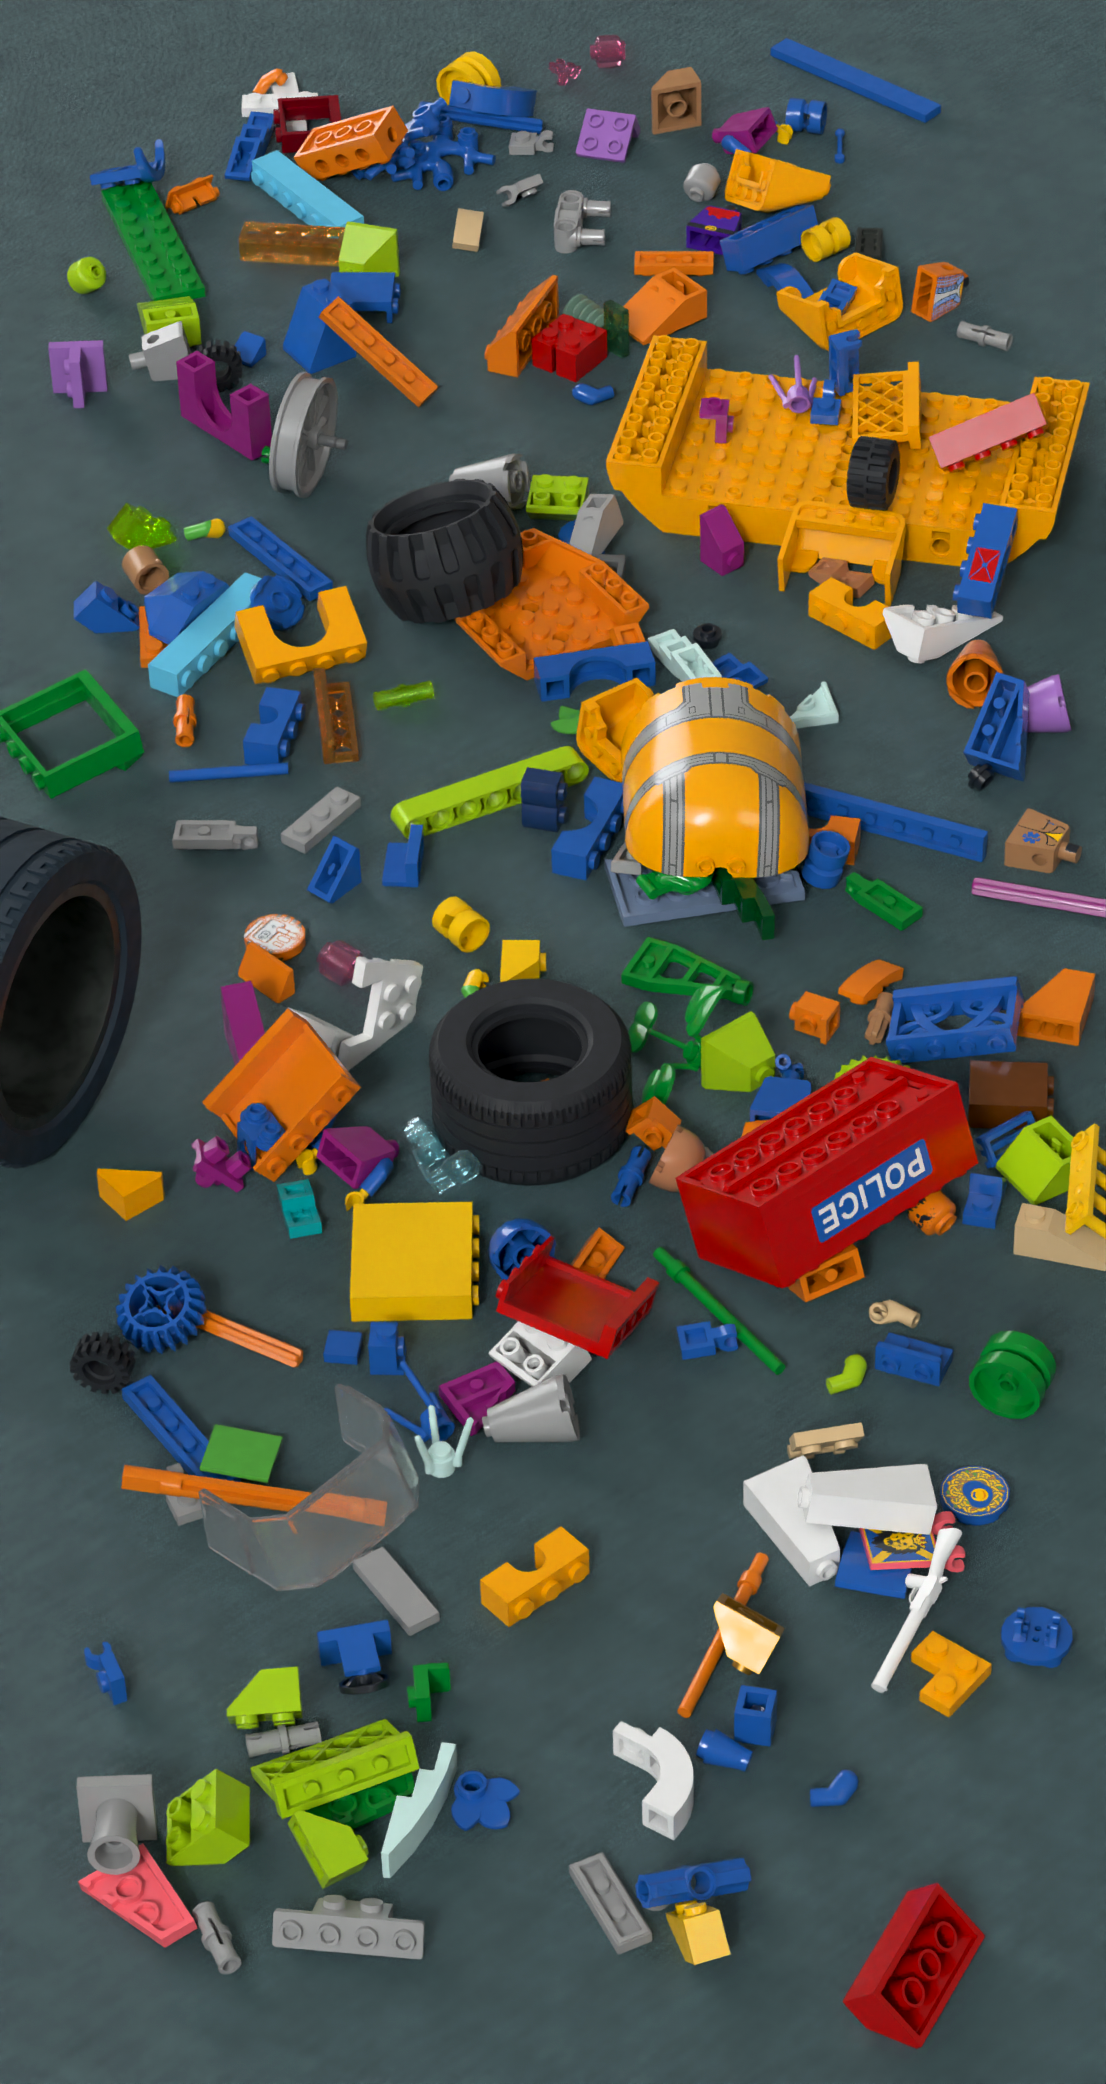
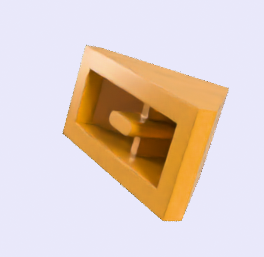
(130, 1190)

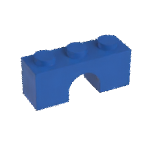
(279, 719)

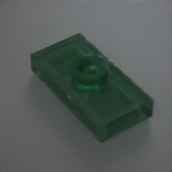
(617, 326)

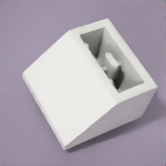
(537, 1355)

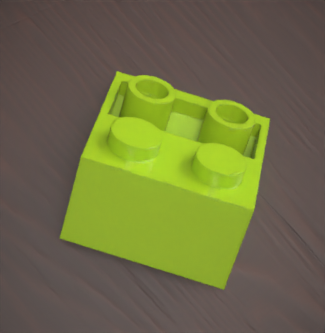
(556, 497)
(1038, 1161)
(268, 1697)
(208, 1822)

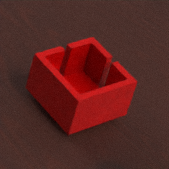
(577, 347)

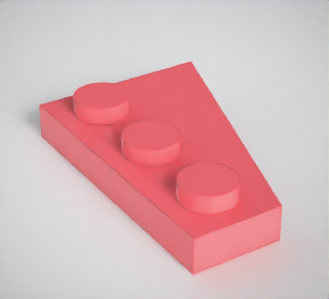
(143, 1900)

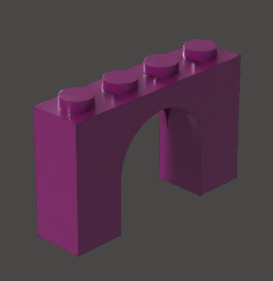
(248, 424)

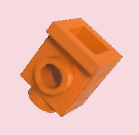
(816, 1016)
(653, 1123)

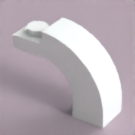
(665, 1758)

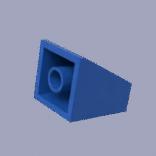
(308, 337)

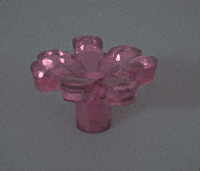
(564, 70)

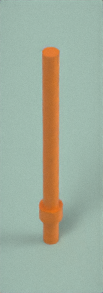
(747, 1586)

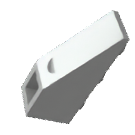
(596, 523)

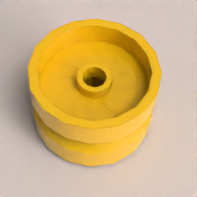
(469, 68)

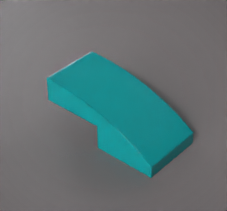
(299, 1208)

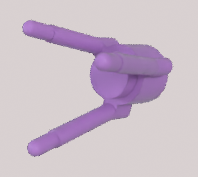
(798, 396)

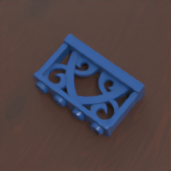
(934, 1003)

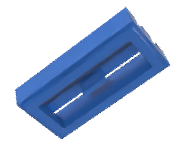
(984, 1140)

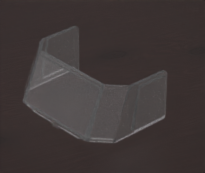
(335, 1520)

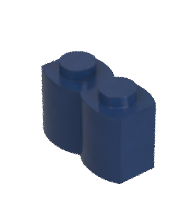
(543, 800)

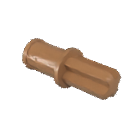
(879, 1018)

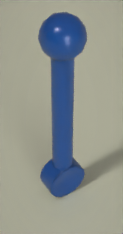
(839, 157)

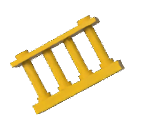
(1082, 1183)

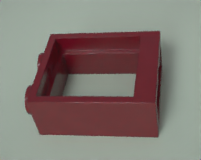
(302, 109)

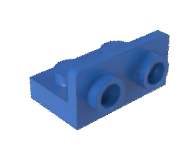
(913, 1359)

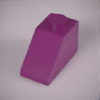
(720, 541)

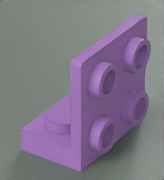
(607, 135)

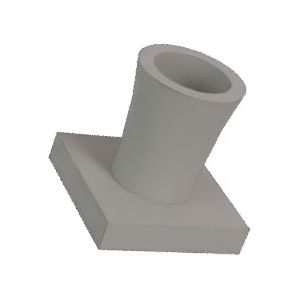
(115, 1817)

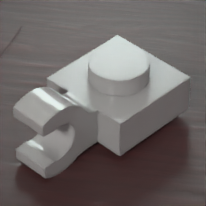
(527, 143)
(524, 187)
(183, 1508)

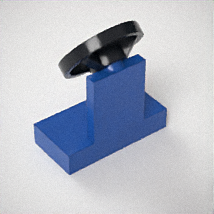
(358, 1652)

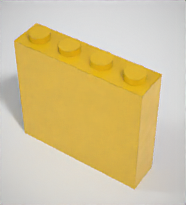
(414, 1261)

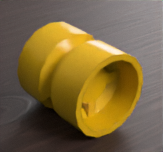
(825, 239)
(461, 924)

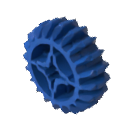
(149, 1326)

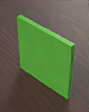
(241, 1453)

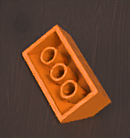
(513, 343)

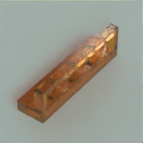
(292, 246)
(329, 723)

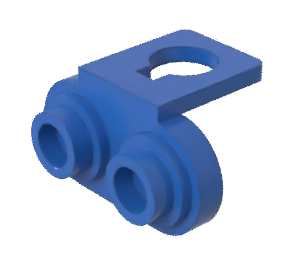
(258, 1129)

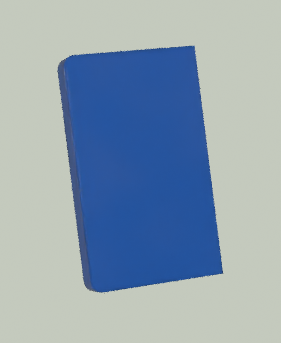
(405, 860)

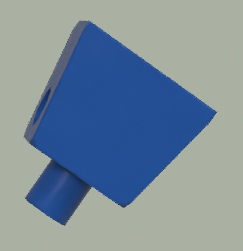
(778, 1094)

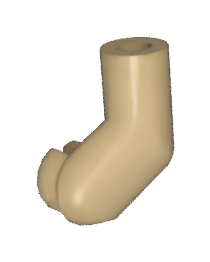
(892, 1311)

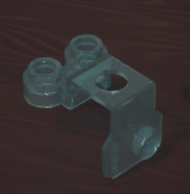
(454, 1170)

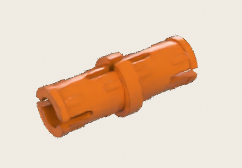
(184, 720)

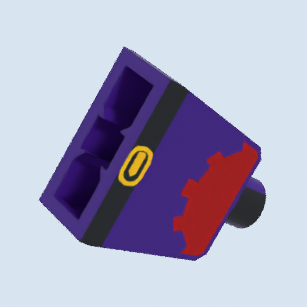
(712, 226)

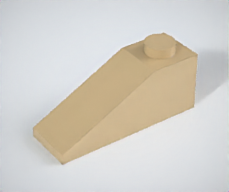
(1042, 1235)

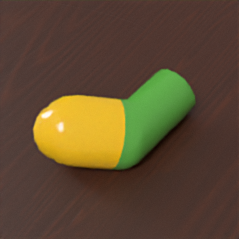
(208, 529)
(474, 982)

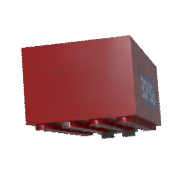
(827, 1171)

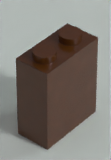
(1007, 1089)

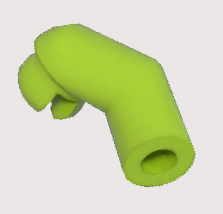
(851, 1376)

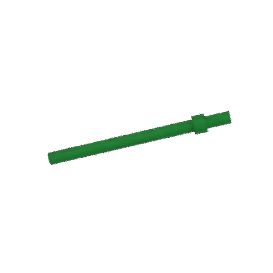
(681, 1274)

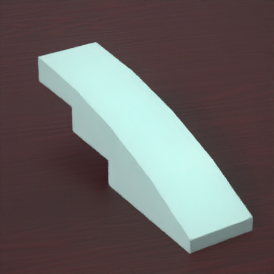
(681, 657)
(415, 1815)

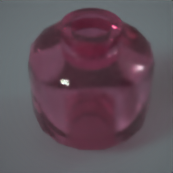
(608, 51)
(338, 961)

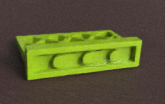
(336, 1767)

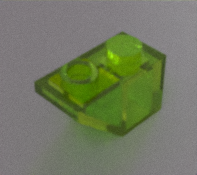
(138, 527)

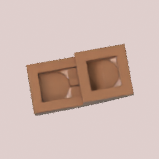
(839, 570)

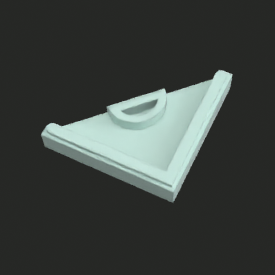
(816, 709)

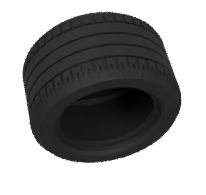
(533, 1128)

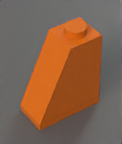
(1059, 1008)

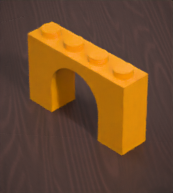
(273, 659)

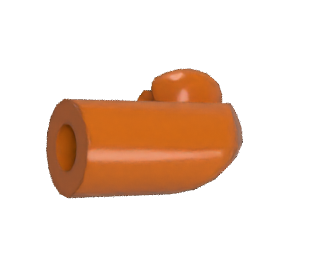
(268, 79)

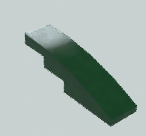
(748, 901)

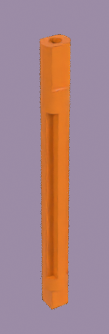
(233, 1492)

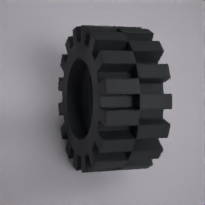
(228, 355)
(107, 1350)

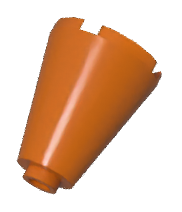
(972, 674)

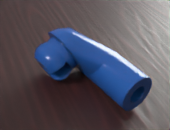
(784, 1063)
(837, 1793)

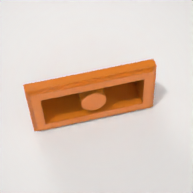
(267, 973)
(598, 1254)

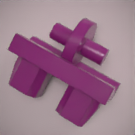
(215, 1167)

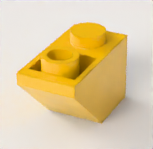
(698, 1931)

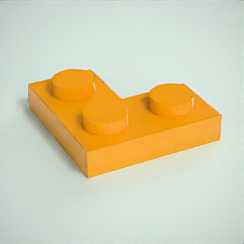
(955, 1672)

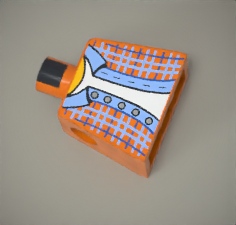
(937, 290)

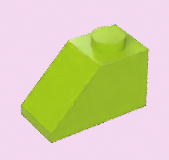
(328, 1847)

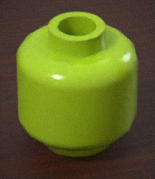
(86, 275)

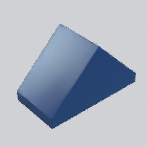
(337, 871)

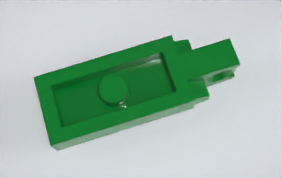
(883, 901)

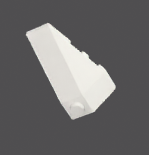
(932, 631)

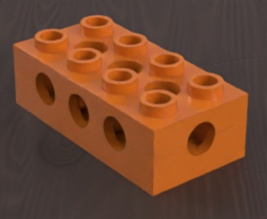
(351, 143)

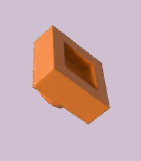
(626, 634)

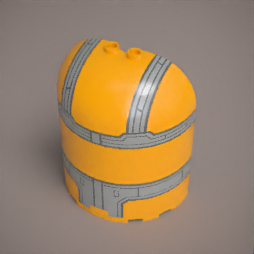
(714, 782)

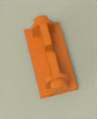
(182, 197)

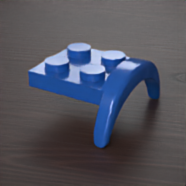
(132, 174)

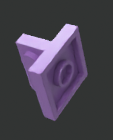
(78, 369)

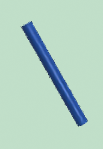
(228, 772)

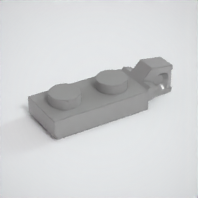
(214, 835)

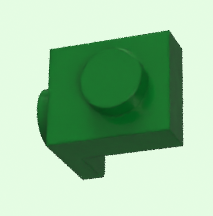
(427, 1679)

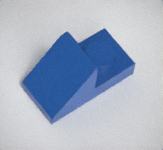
(984, 1200)

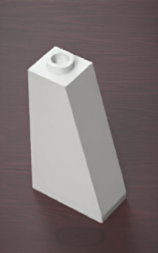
(871, 1498)
(774, 1505)

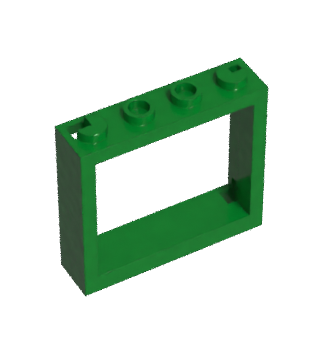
(53, 701)

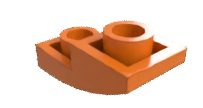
(869, 981)

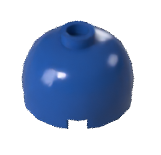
(515, 1241)

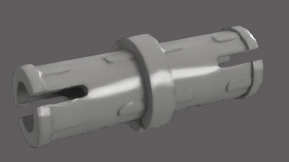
(984, 335)
(283, 1739)
(216, 1937)

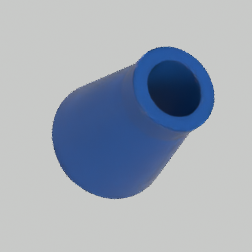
(723, 1751)

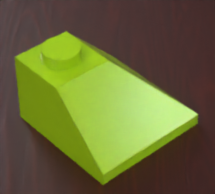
(369, 249)
(736, 1056)

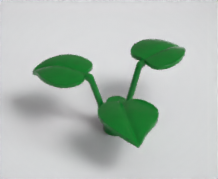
(697, 1013)

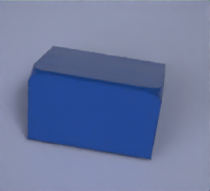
(251, 348)

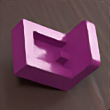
(718, 410)

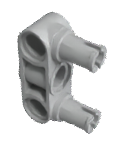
(569, 221)

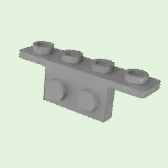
(349, 1927)

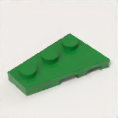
(366, 1804)

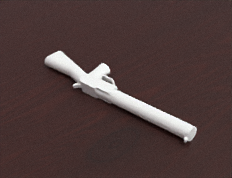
(928, 1592)

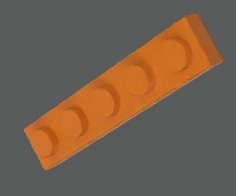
(378, 352)

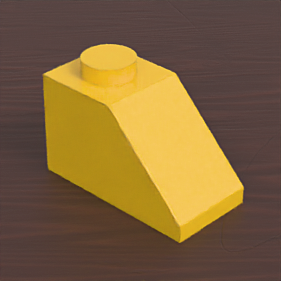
(521, 960)

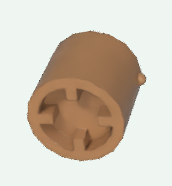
(144, 569)

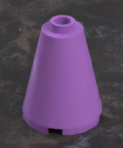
(1048, 707)

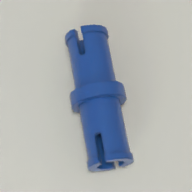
(631, 1176)

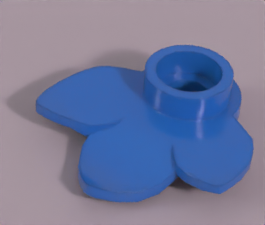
(482, 1801)

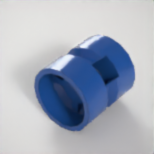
(797, 115)
(826, 859)

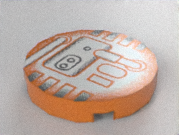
(277, 934)

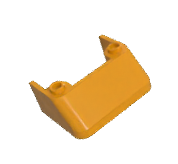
(843, 534)

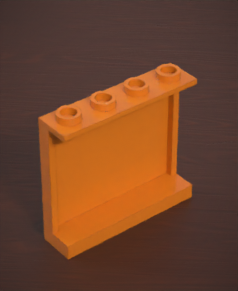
(295, 1080)

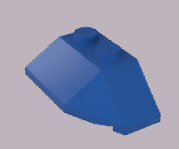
(179, 602)

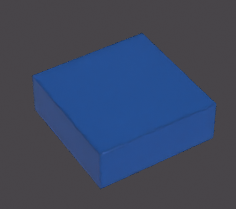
(343, 1347)

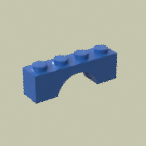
(561, 673)
(580, 850)

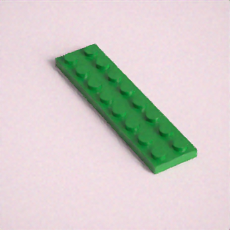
(152, 242)

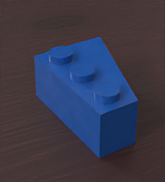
(1002, 728)

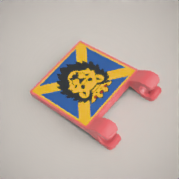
(909, 1550)

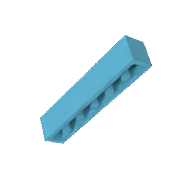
(301, 192)
(202, 641)

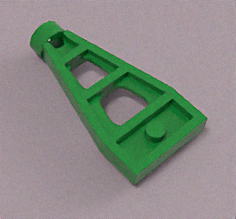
(654, 957)

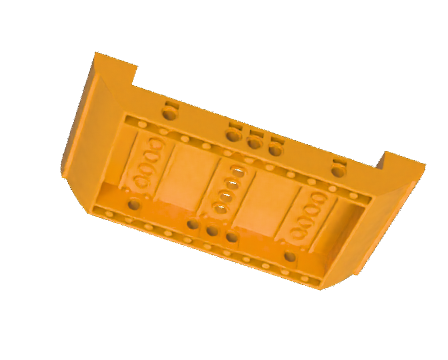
(776, 458)

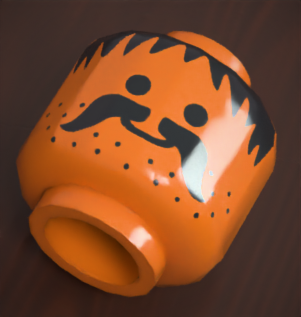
(933, 1214)

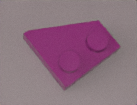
(476, 1393)

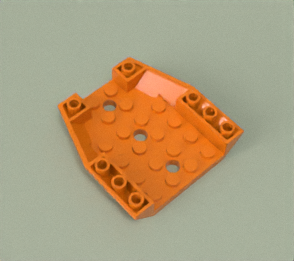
(572, 602)

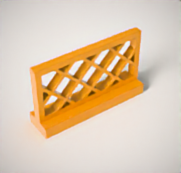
(908, 405)

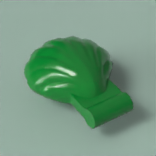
(659, 883)

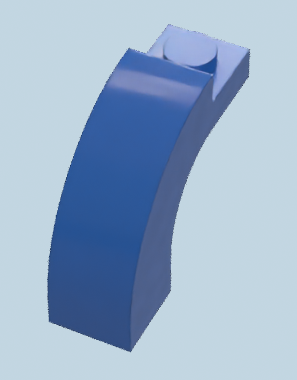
(493, 99)

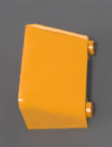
(772, 184)
(874, 305)
(605, 721)

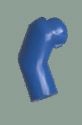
(591, 395)

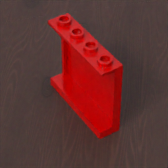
(573, 1302)

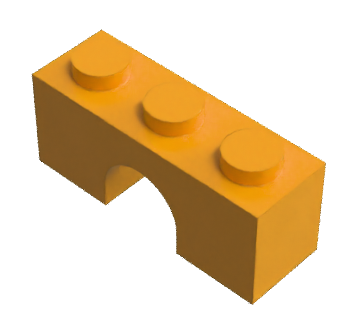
(833, 606)
(516, 1594)

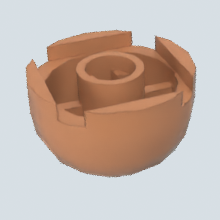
(680, 1155)

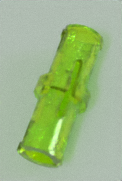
(403, 695)

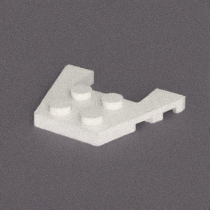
(389, 1006)

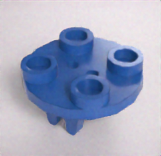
(1041, 1625)

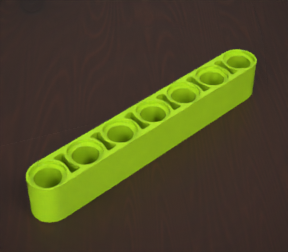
(482, 793)

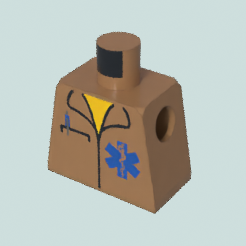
(1040, 843)

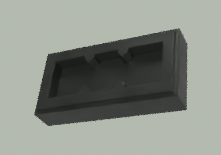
(869, 242)

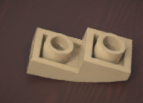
(467, 230)

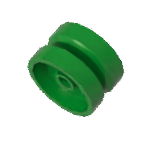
(1012, 1374)

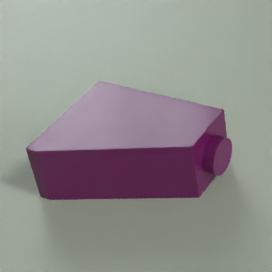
(240, 1018)

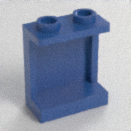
(370, 291)

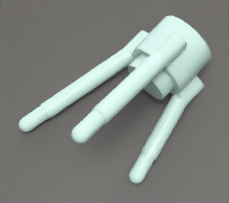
(441, 1457)

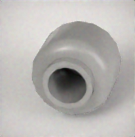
(702, 182)

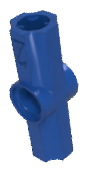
(675, 1884)

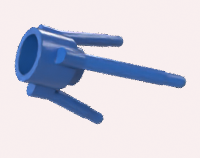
(445, 1425)

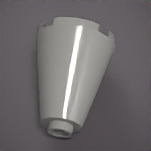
(504, 472)
(535, 1415)

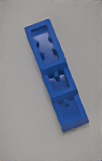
(250, 145)

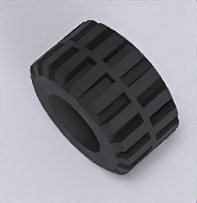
(873, 473)

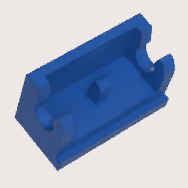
(844, 359)

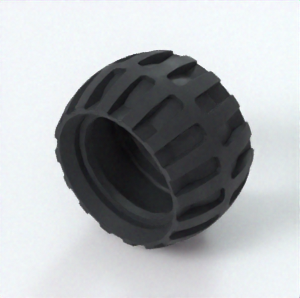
(444, 550)

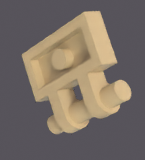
(825, 1440)

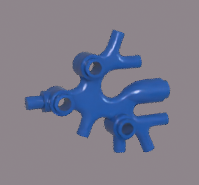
(422, 125)
(429, 156)

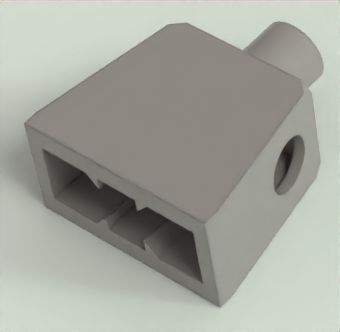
(161, 352)

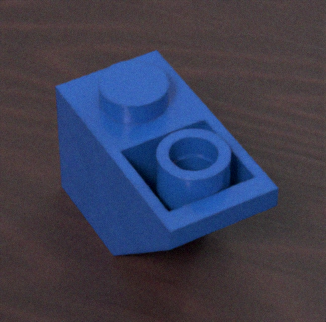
(105, 611)

